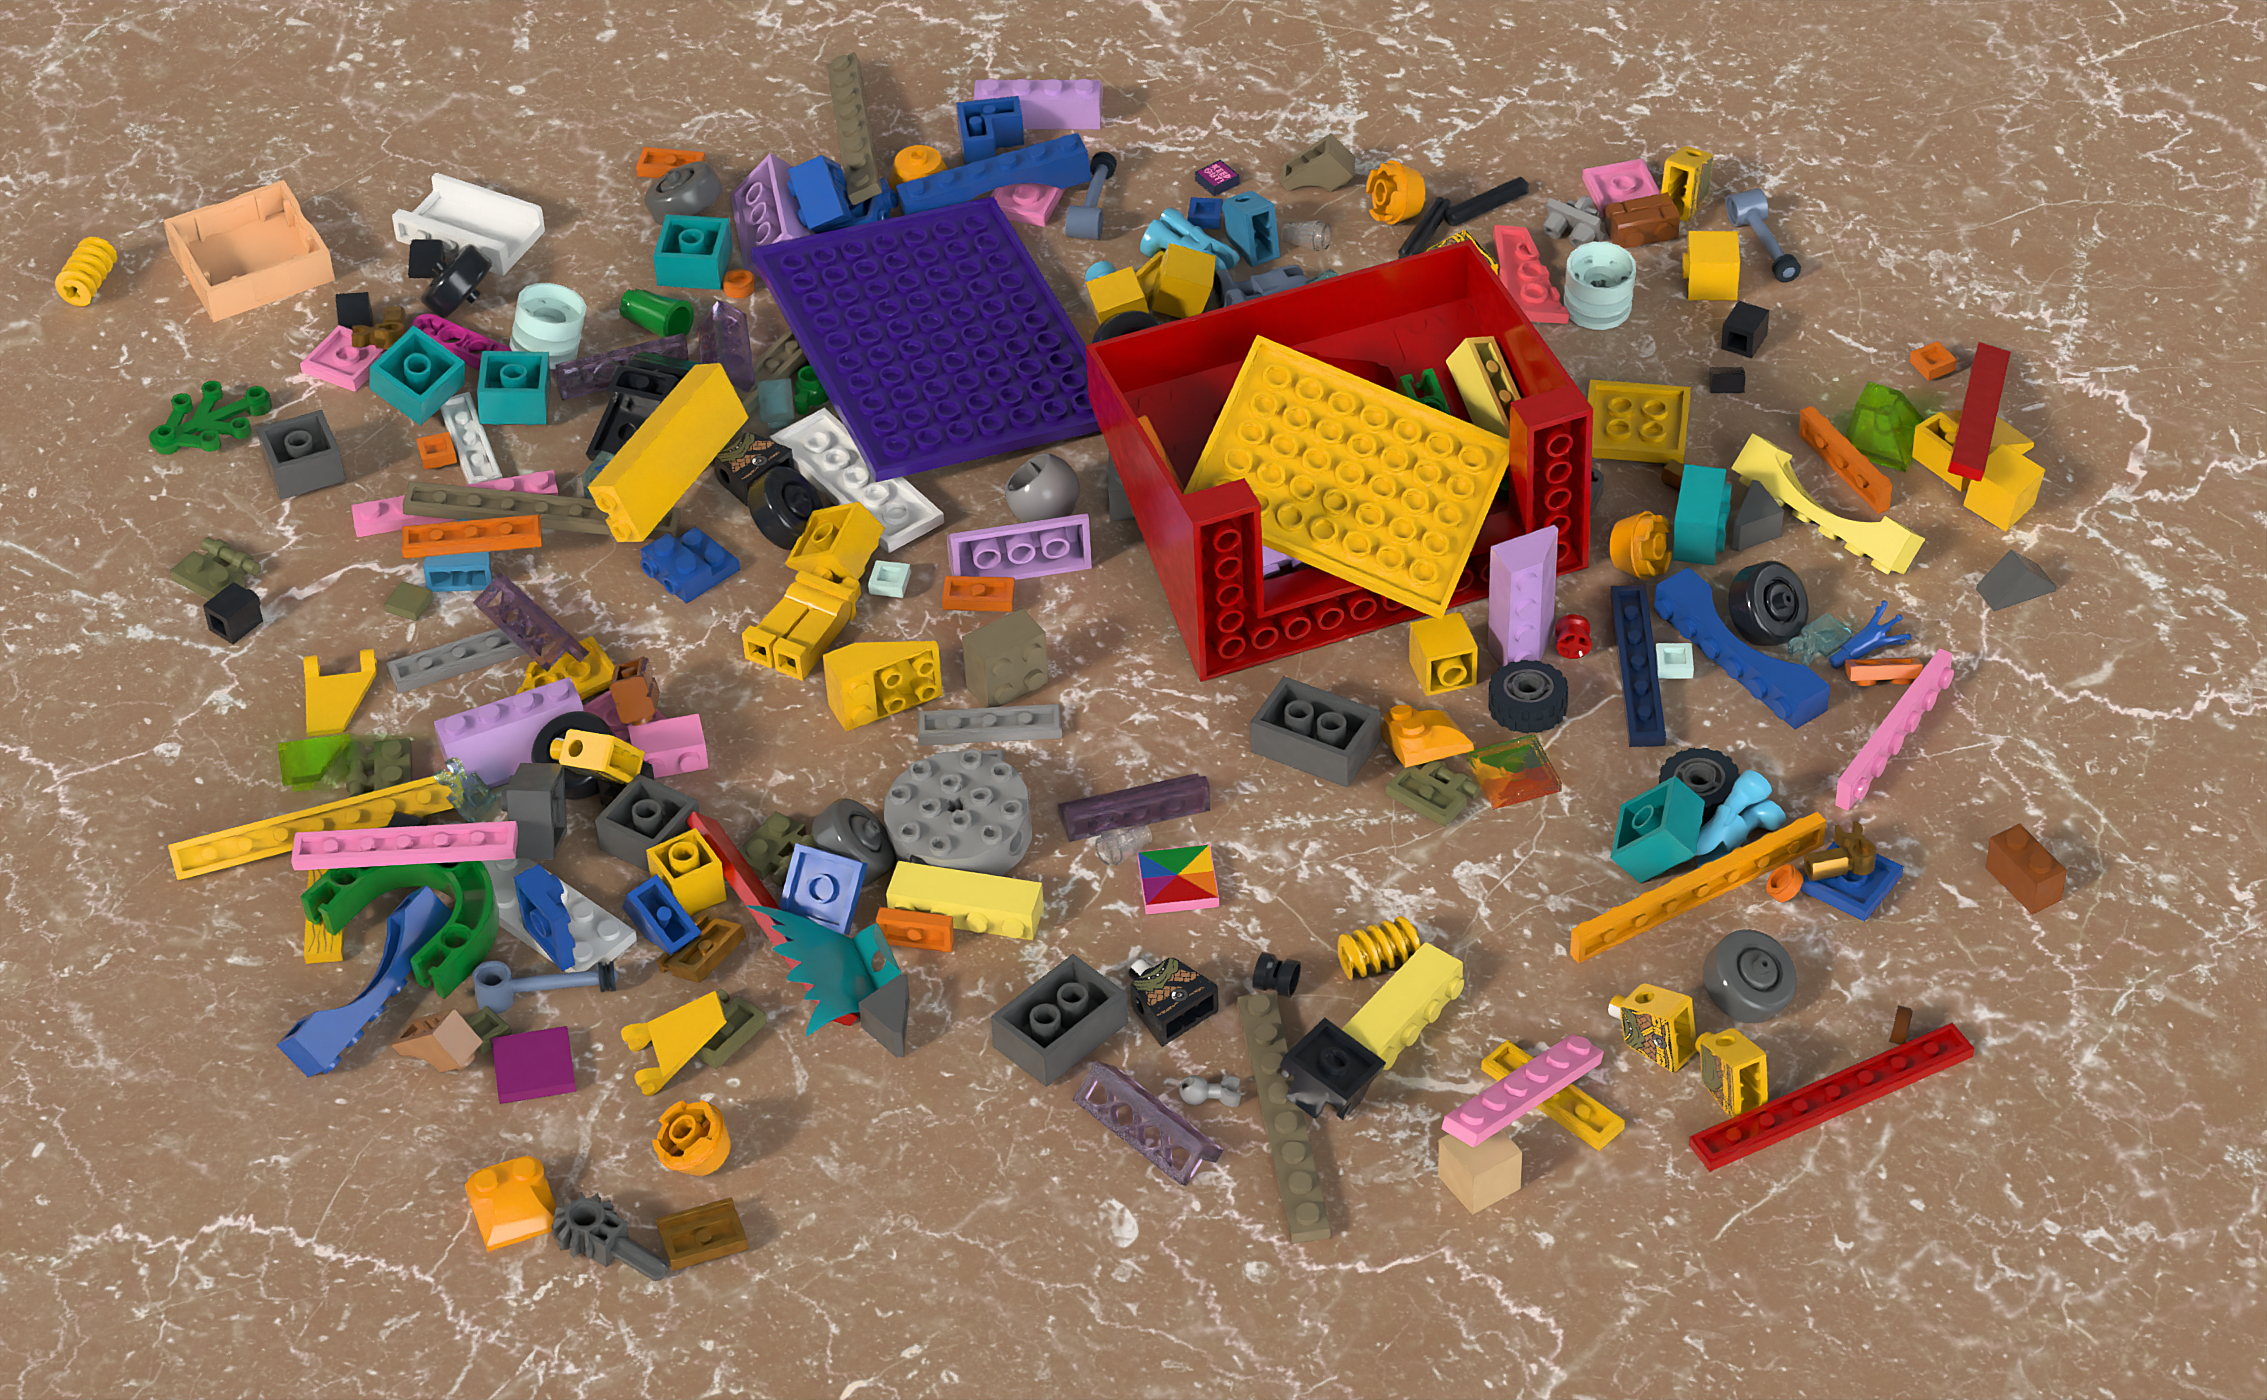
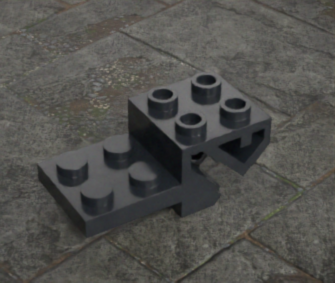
(634, 396)

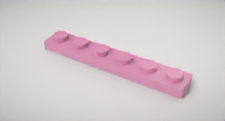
(388, 515)
(1891, 733)
(404, 845)
(1522, 1090)

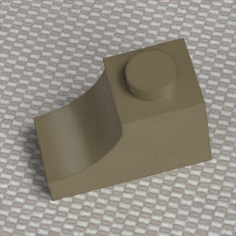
(1321, 165)

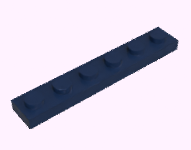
(1637, 666)

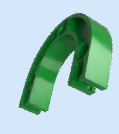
(450, 953)

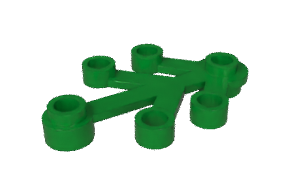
(172, 435)

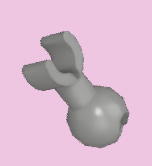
(1196, 1090)

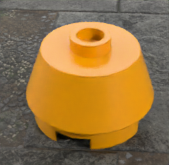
(915, 163)
(1395, 192)
(1640, 545)
(692, 1138)

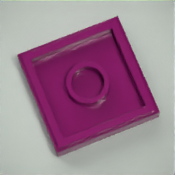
(533, 1064)

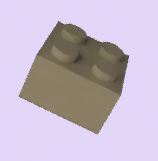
(1005, 659)

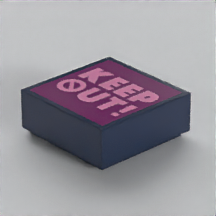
(1217, 177)

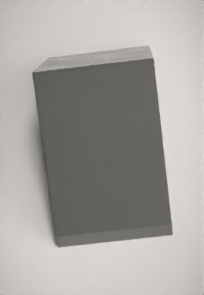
(1758, 519)
(2014, 582)
(886, 1014)

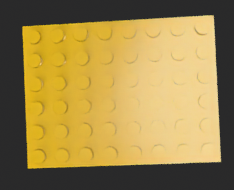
(1355, 475)

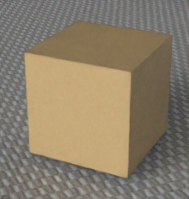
(1480, 1173)

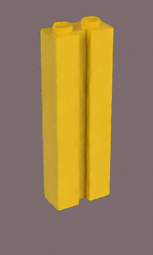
(668, 452)

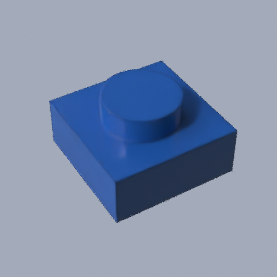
(1205, 212)

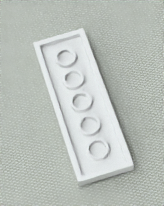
(835, 467)
(595, 931)

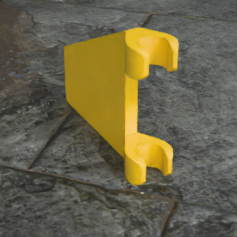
(335, 698)
(675, 1038)

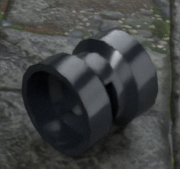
(1276, 974)

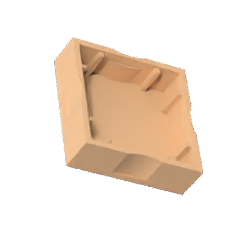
(249, 251)

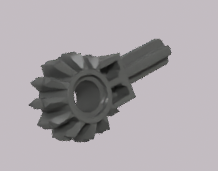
(604, 1237)

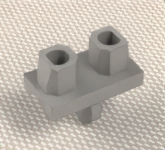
(1576, 217)

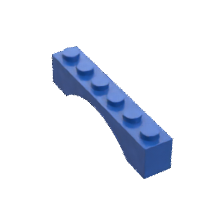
(1053, 163)
(1785, 687)
(320, 1036)

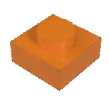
(1933, 360)
(436, 450)

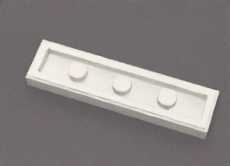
(469, 439)

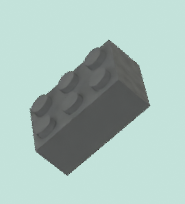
(1315, 731)
(1059, 1020)

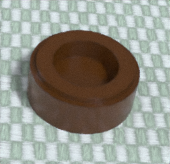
(1900, 1025)

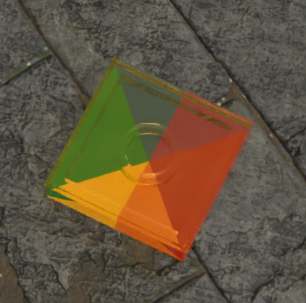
(1514, 771)

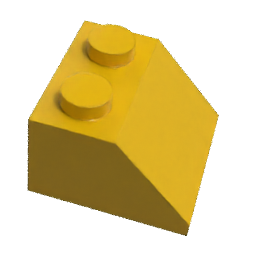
(837, 540)

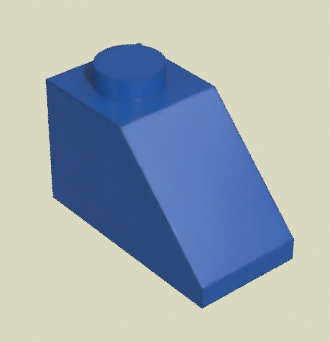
(660, 916)

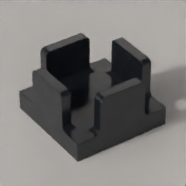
(1329, 1068)

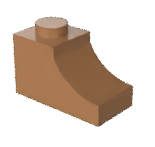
(440, 1040)

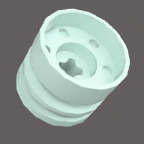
(1599, 285)
(548, 321)

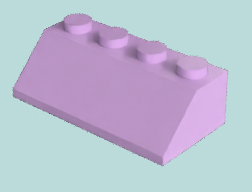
(1050, 102)
(766, 209)
(1022, 549)
(1522, 596)
(502, 733)

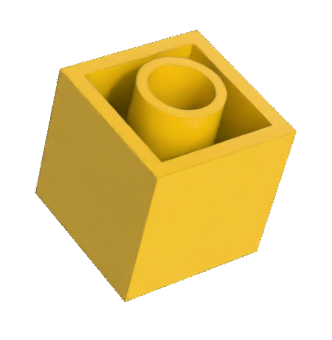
(1712, 265)
(1183, 282)
(1116, 294)
(2006, 488)
(1443, 654)
(689, 871)

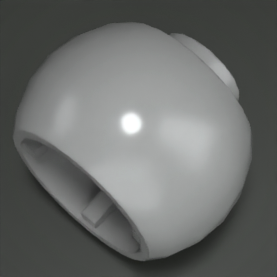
(1042, 489)

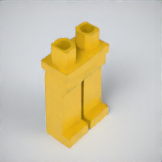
(803, 622)

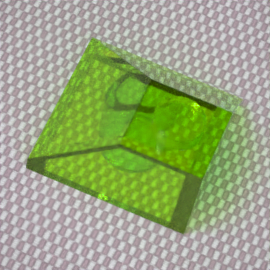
(1884, 426)
(311, 759)

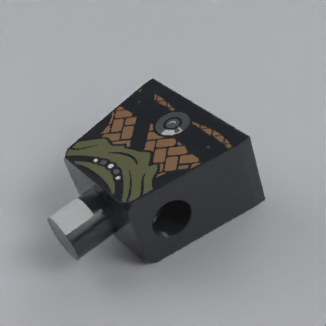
(747, 460)
(1171, 997)

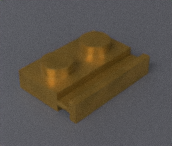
(705, 952)
(702, 1233)

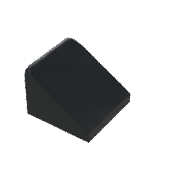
(423, 257)
(354, 309)
(1727, 379)

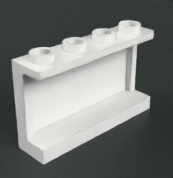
(473, 215)

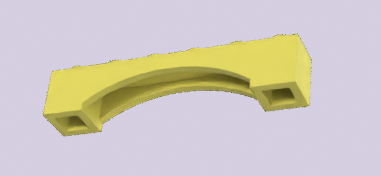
(1886, 541)

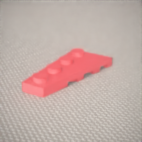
(1525, 276)

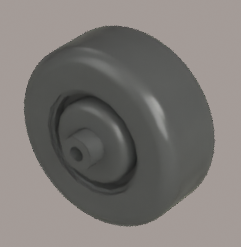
(683, 191)
(856, 833)
(1749, 976)

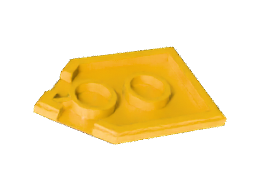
(588, 677)

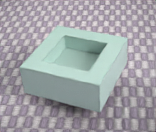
(889, 579)
(1674, 660)

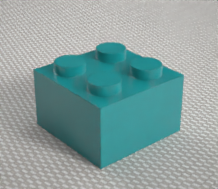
(693, 252)
(417, 375)
(513, 387)
(1701, 514)
(1657, 829)

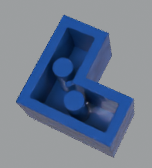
(988, 126)
(820, 192)

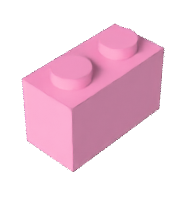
(671, 744)

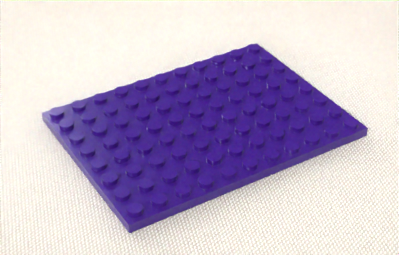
(933, 337)

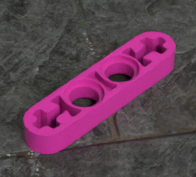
(443, 330)

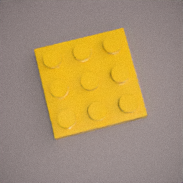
(1639, 421)

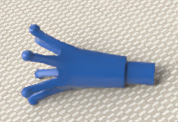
(1869, 639)

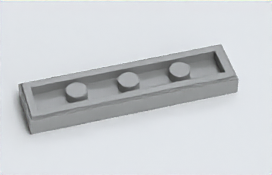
(453, 659)
(989, 724)

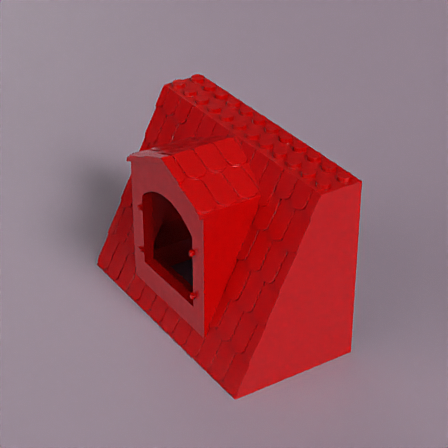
(1373, 326)

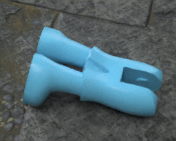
(1172, 225)
(1728, 829)

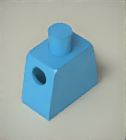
(1250, 218)
(458, 571)

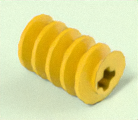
(85, 271)
(1377, 945)

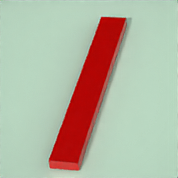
(1979, 412)
(748, 887)
(1830, 1097)

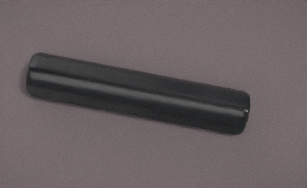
(1486, 201)
(1425, 228)

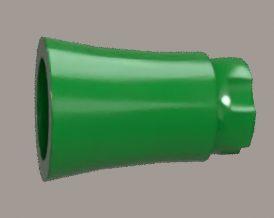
(657, 313)

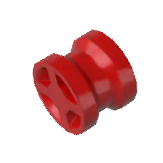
(1573, 636)

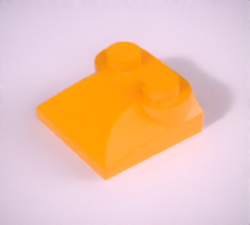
(1422, 735)
(511, 1201)

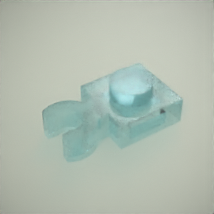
(1821, 636)
(468, 794)

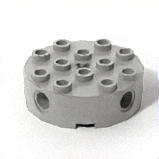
(959, 813)

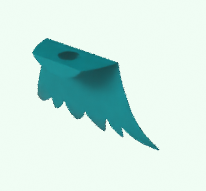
(832, 963)

